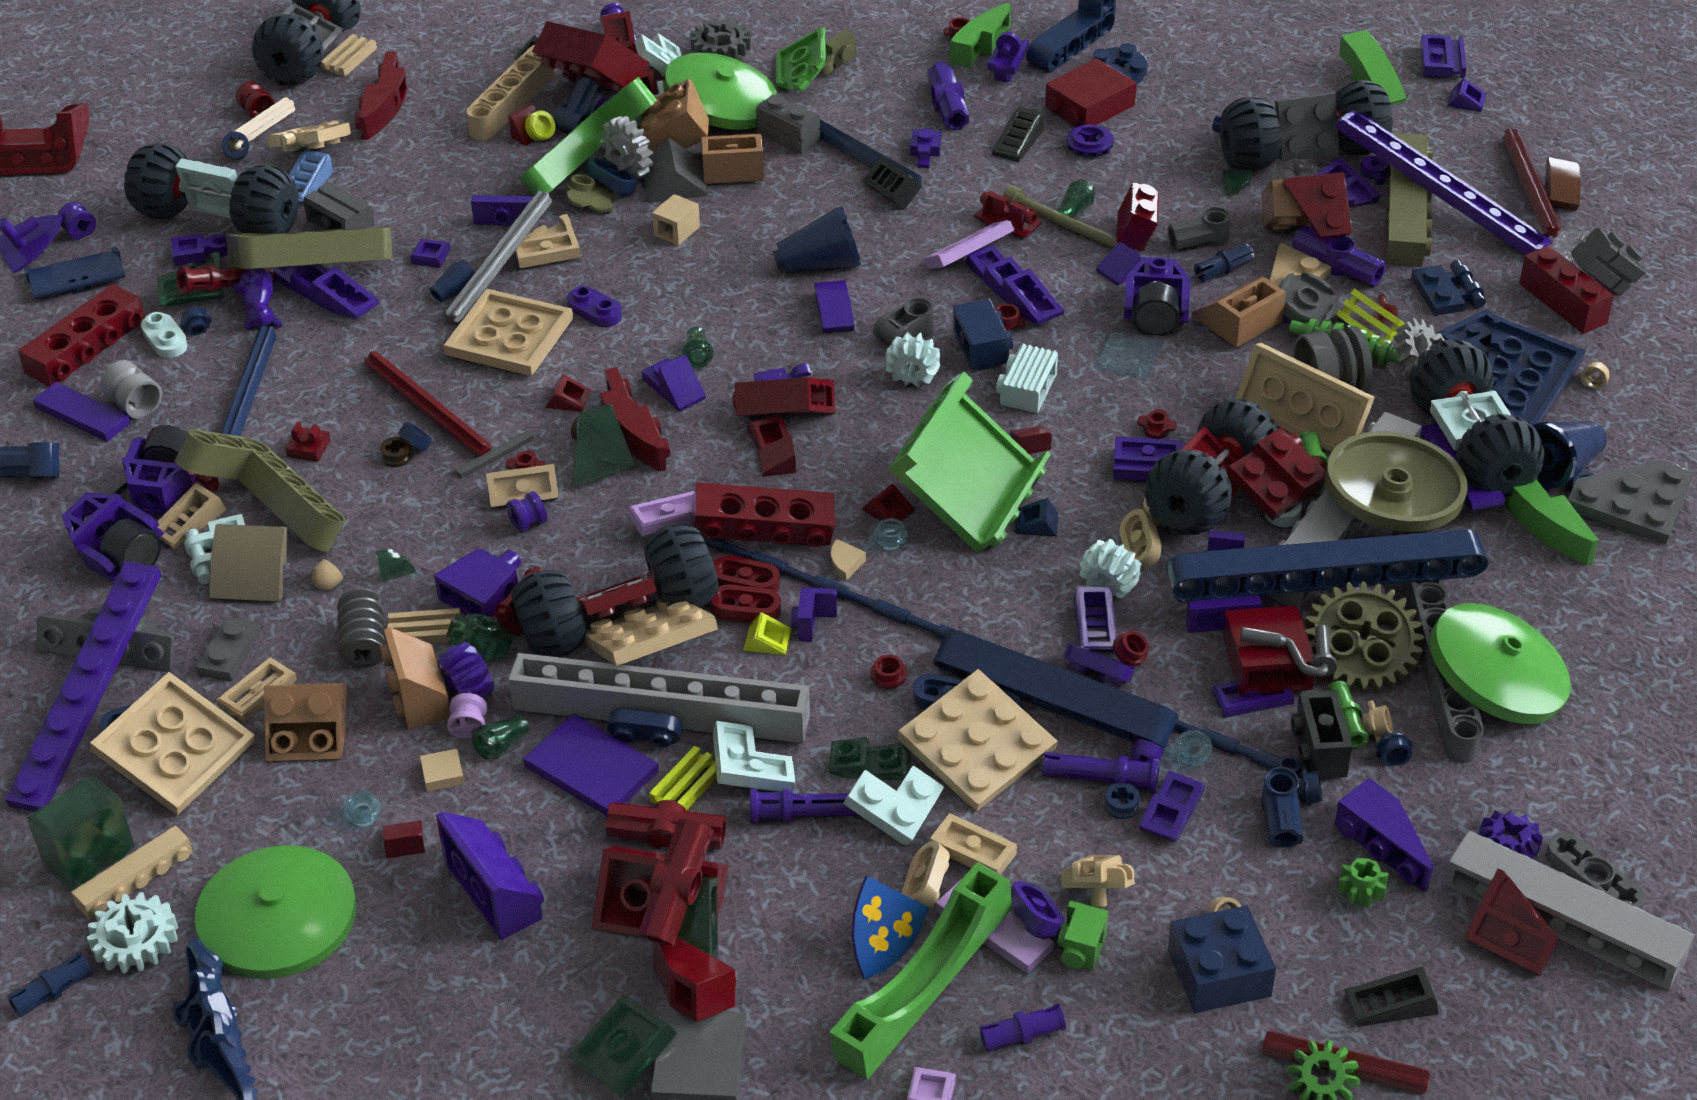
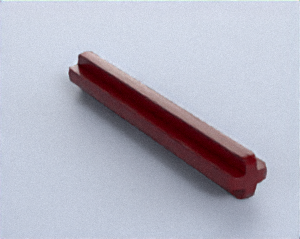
(1369, 1067)

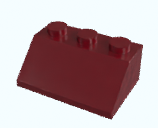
(625, 887)

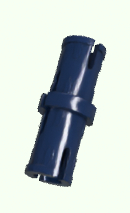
(49, 984)

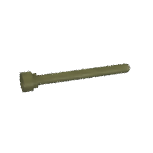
(1017, 195)

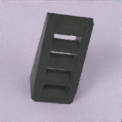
(1020, 132)
(906, 190)
(1402, 982)

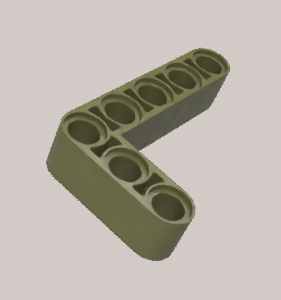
(309, 248)
(267, 479)

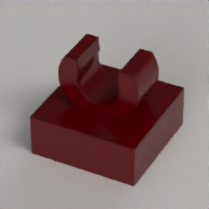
(307, 442)

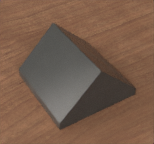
(674, 172)

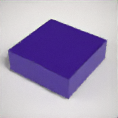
(430, 253)

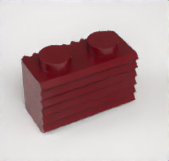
(1138, 216)

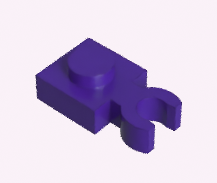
(196, 248)

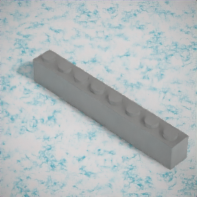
(1327, 519)
(696, 699)

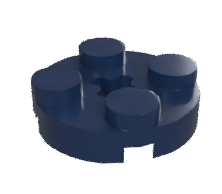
(1133, 62)

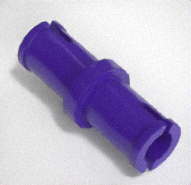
(1022, 1027)

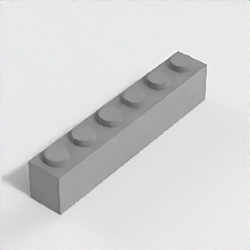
(1576, 911)

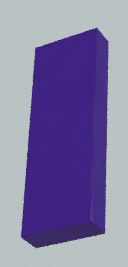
(81, 411)

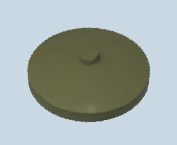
(1396, 481)

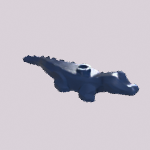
(213, 1022)

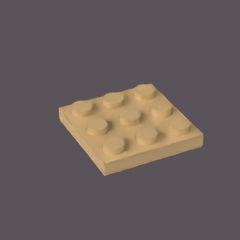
(508, 332)
(647, 630)
(977, 740)
(172, 743)

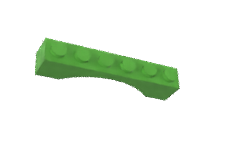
(882, 1020)

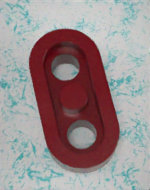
(746, 572)
(745, 603)

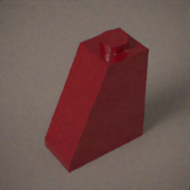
(784, 397)

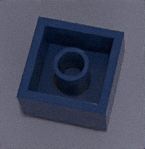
(1221, 959)

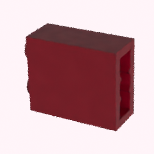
(1090, 94)
(1262, 666)

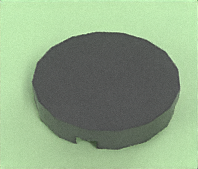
(1308, 298)

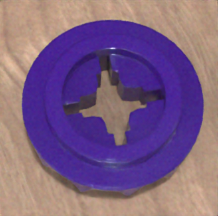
(1081, 140)
(1528, 839)

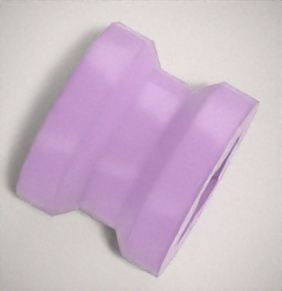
(466, 714)

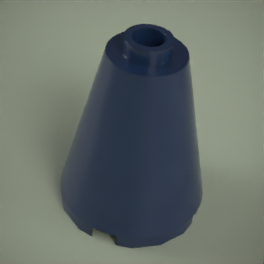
(819, 245)
(1568, 450)

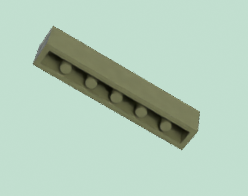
(1408, 212)

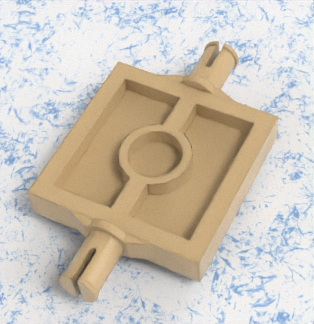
(310, 137)

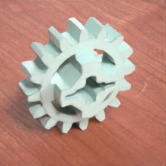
(152, 928)

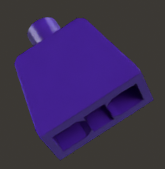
(478, 581)

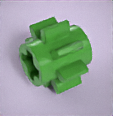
(1363, 882)

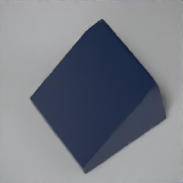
(1037, 519)

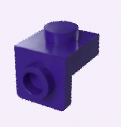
(812, 603)

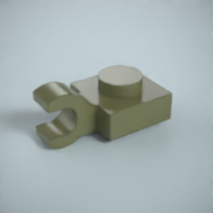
(839, 51)

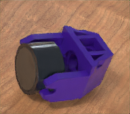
(1157, 296)
(156, 460)
(112, 533)

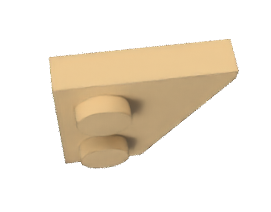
(548, 245)

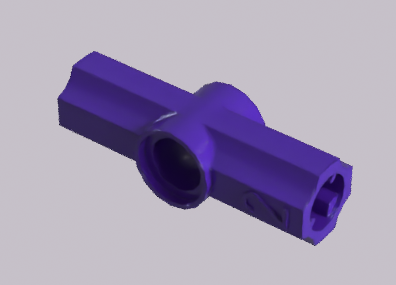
(948, 96)
(1340, 255)

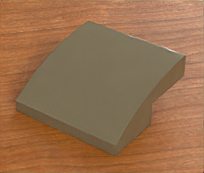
(248, 562)

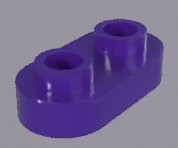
(594, 306)
(1112, 670)
(1036, 910)

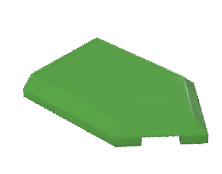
(801, 61)

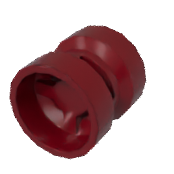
(253, 98)

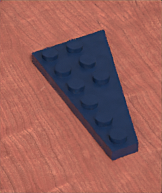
(1529, 368)

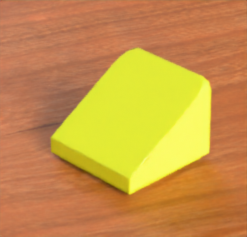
(767, 636)

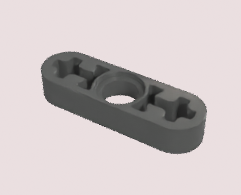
(1590, 860)

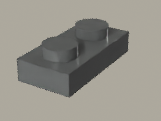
(228, 649)

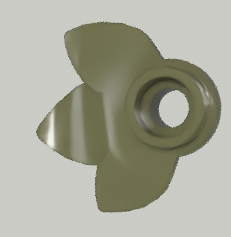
(584, 192)

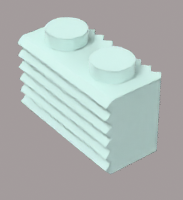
(1027, 378)

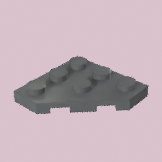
(1634, 498)

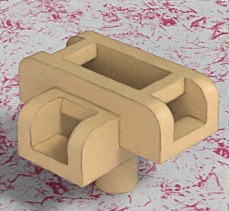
(1098, 874)

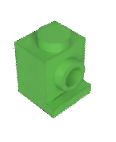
(1082, 935)

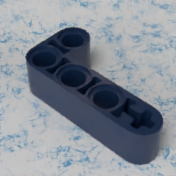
(1072, 34)

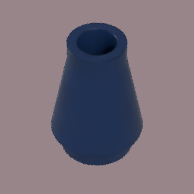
(452, 280)

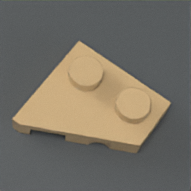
(1293, 261)

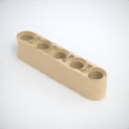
(507, 95)

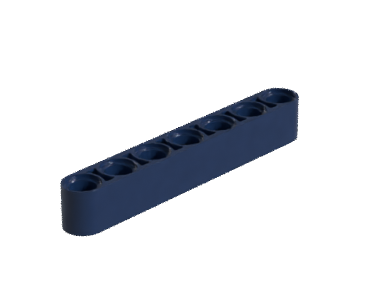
(1057, 689)

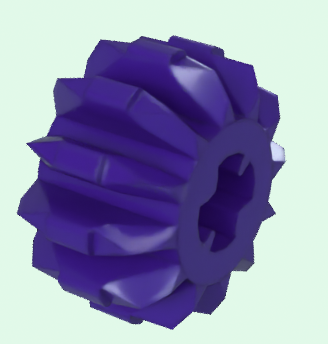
(465, 671)

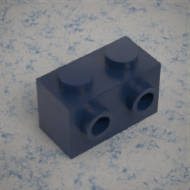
(981, 334)

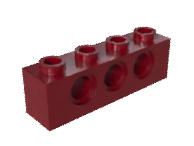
(81, 335)
(763, 514)

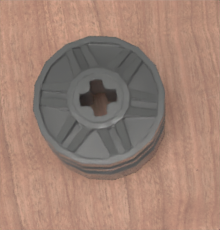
(1340, 355)

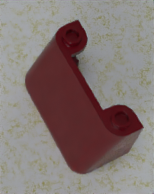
(48, 148)

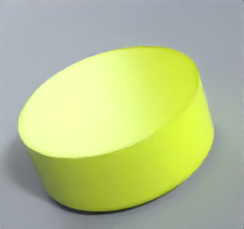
(540, 125)

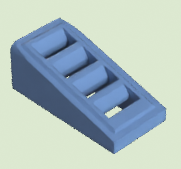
(311, 172)

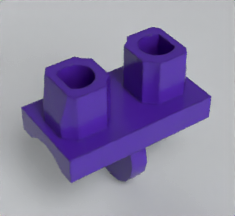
(1007, 56)

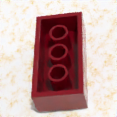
(588, 55)

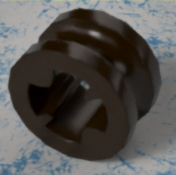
(395, 459)

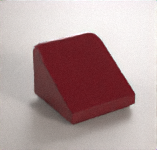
(517, 124)
(568, 395)
(767, 430)
(1033, 438)
(778, 457)
(889, 504)
(403, 839)

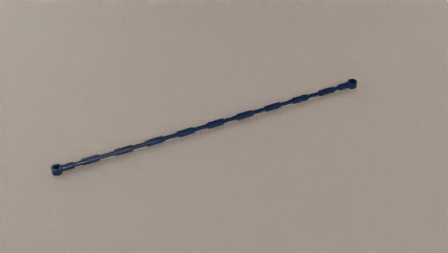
(904, 616)

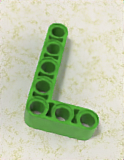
(585, 138)

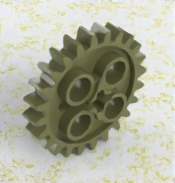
(1371, 610)

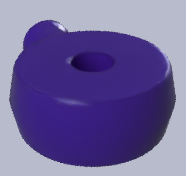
(1374, 168)

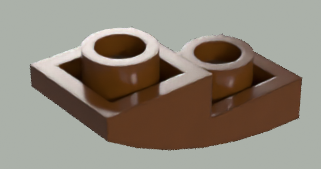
(1563, 183)

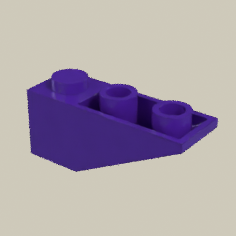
(1382, 827)

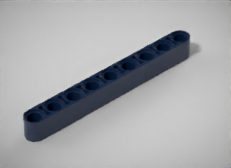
(1326, 565)

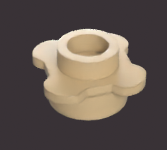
(1377, 721)

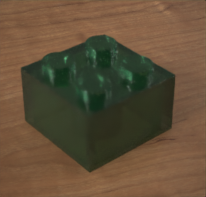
(81, 832)

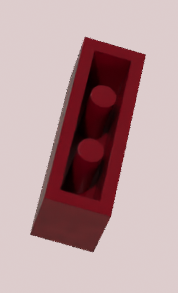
(1566, 289)

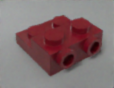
(1278, 473)

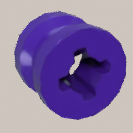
(71, 214)
(526, 511)

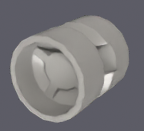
(131, 389)

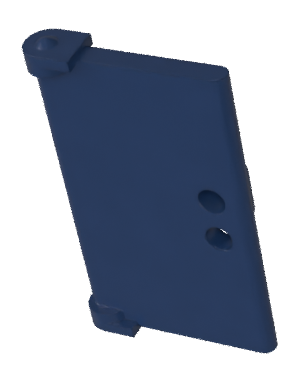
(75, 274)

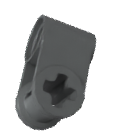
(912, 316)

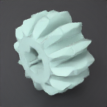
(912, 359)
(1110, 566)

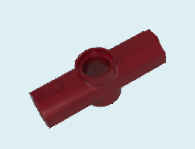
(658, 823)
(676, 882)

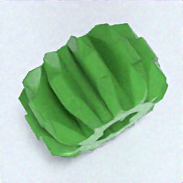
(1336, 1069)

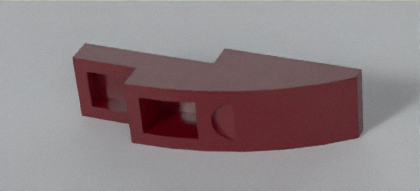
(383, 98)
(636, 422)

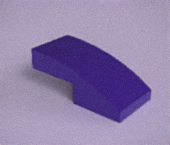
(834, 306)
(1172, 806)

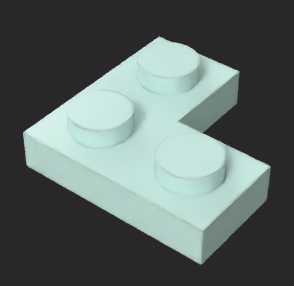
(657, 51)
(742, 766)
(892, 811)

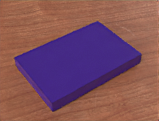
(590, 764)

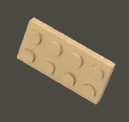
(1304, 397)

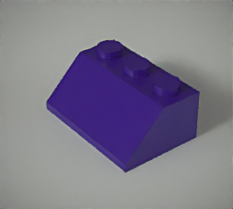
(489, 874)

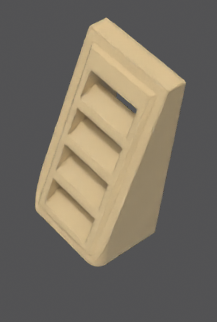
(197, 495)

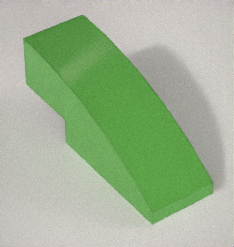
(979, 35)
(1371, 63)
(1553, 521)

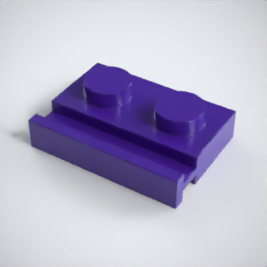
(1442, 56)
(1137, 456)

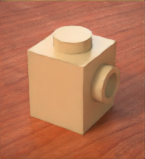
(676, 219)

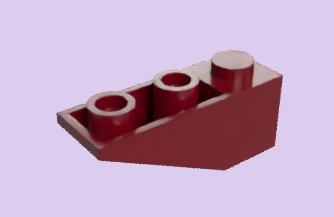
(694, 980)

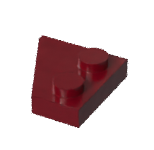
(1323, 203)
(1512, 926)

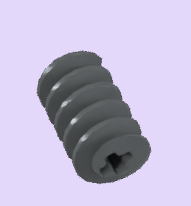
(360, 628)

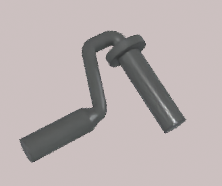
(1321, 665)

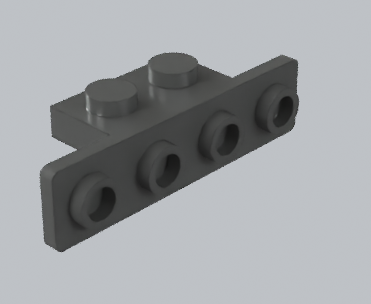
(68, 635)

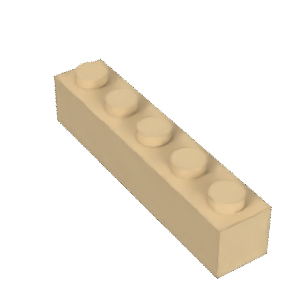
(132, 872)

